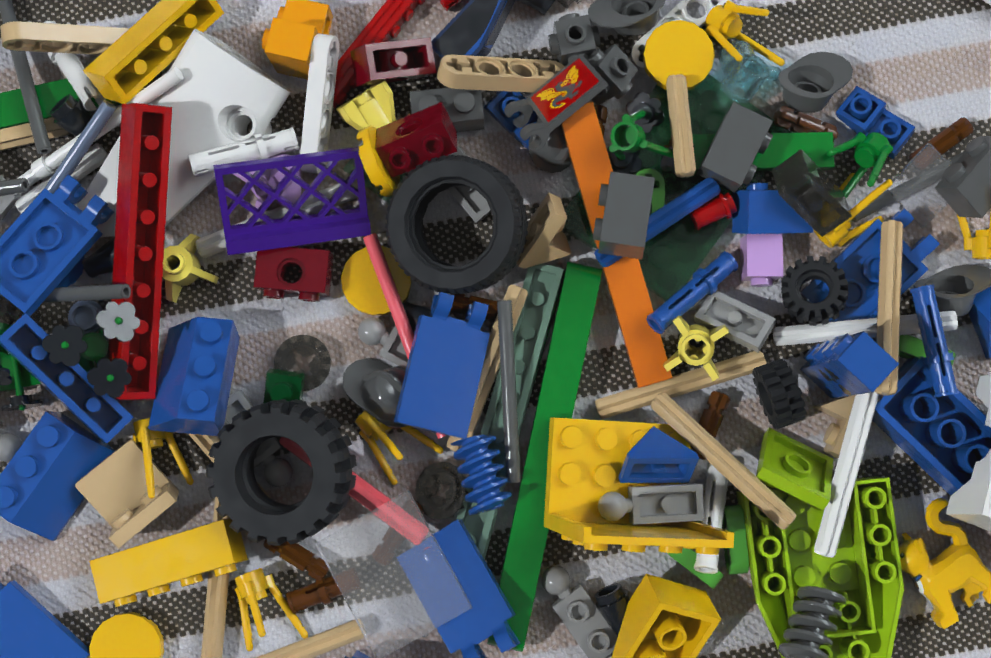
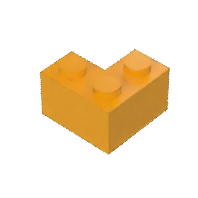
(292, 33)

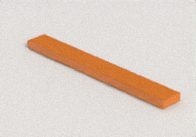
(624, 276)

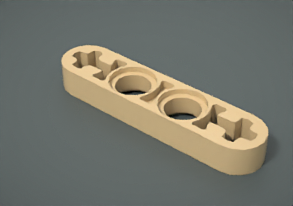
(58, 37)
(471, 73)

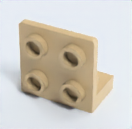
(120, 492)

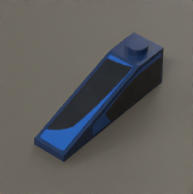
(473, 28)

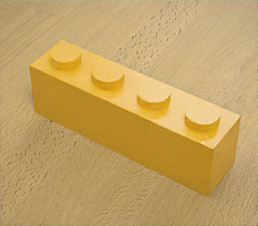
(149, 47)
(167, 561)

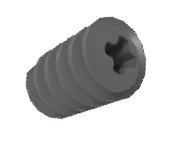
(811, 623)

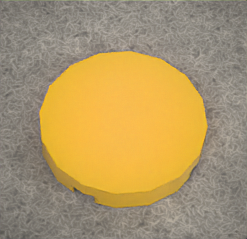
(678, 49)
(373, 164)
(363, 287)
(127, 637)

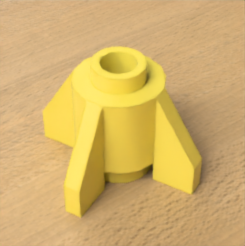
(370, 108)
(187, 271)
(692, 355)

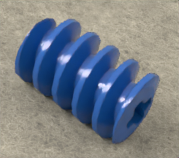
(481, 473)

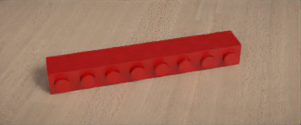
(141, 237)

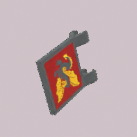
(556, 100)

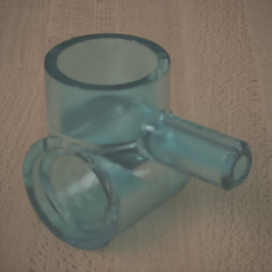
(744, 77)

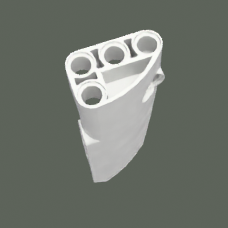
(208, 111)

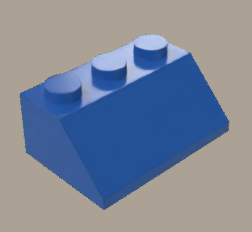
(195, 377)
(42, 475)

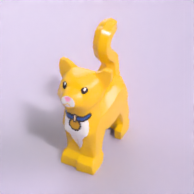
(949, 571)

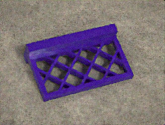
(299, 229)

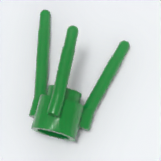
(869, 152)

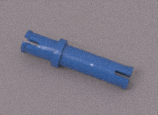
(704, 283)
(934, 341)

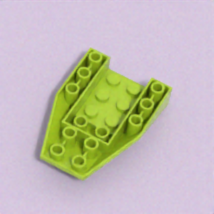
(862, 570)

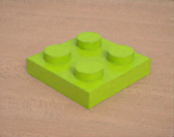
(795, 469)

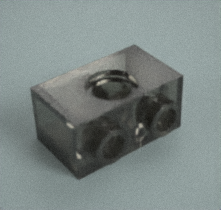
(811, 193)

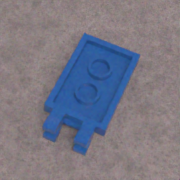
(48, 243)
(861, 268)
(444, 369)
(488, 601)
(31, 630)

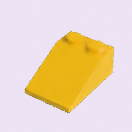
(665, 621)

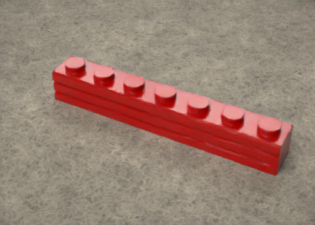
(381, 28)

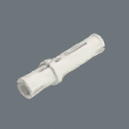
(73, 70)
(251, 149)
(714, 506)

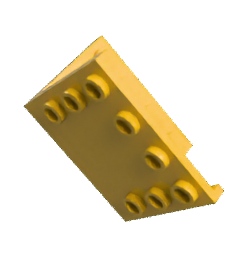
(585, 465)

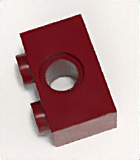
(393, 61)
(416, 139)
(315, 278)

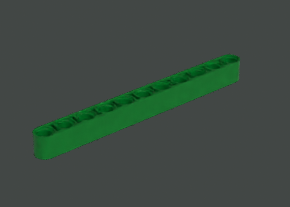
(556, 400)

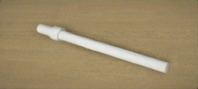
(47, 165)

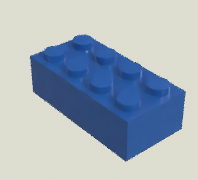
(938, 433)

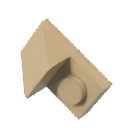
(544, 238)
(839, 409)

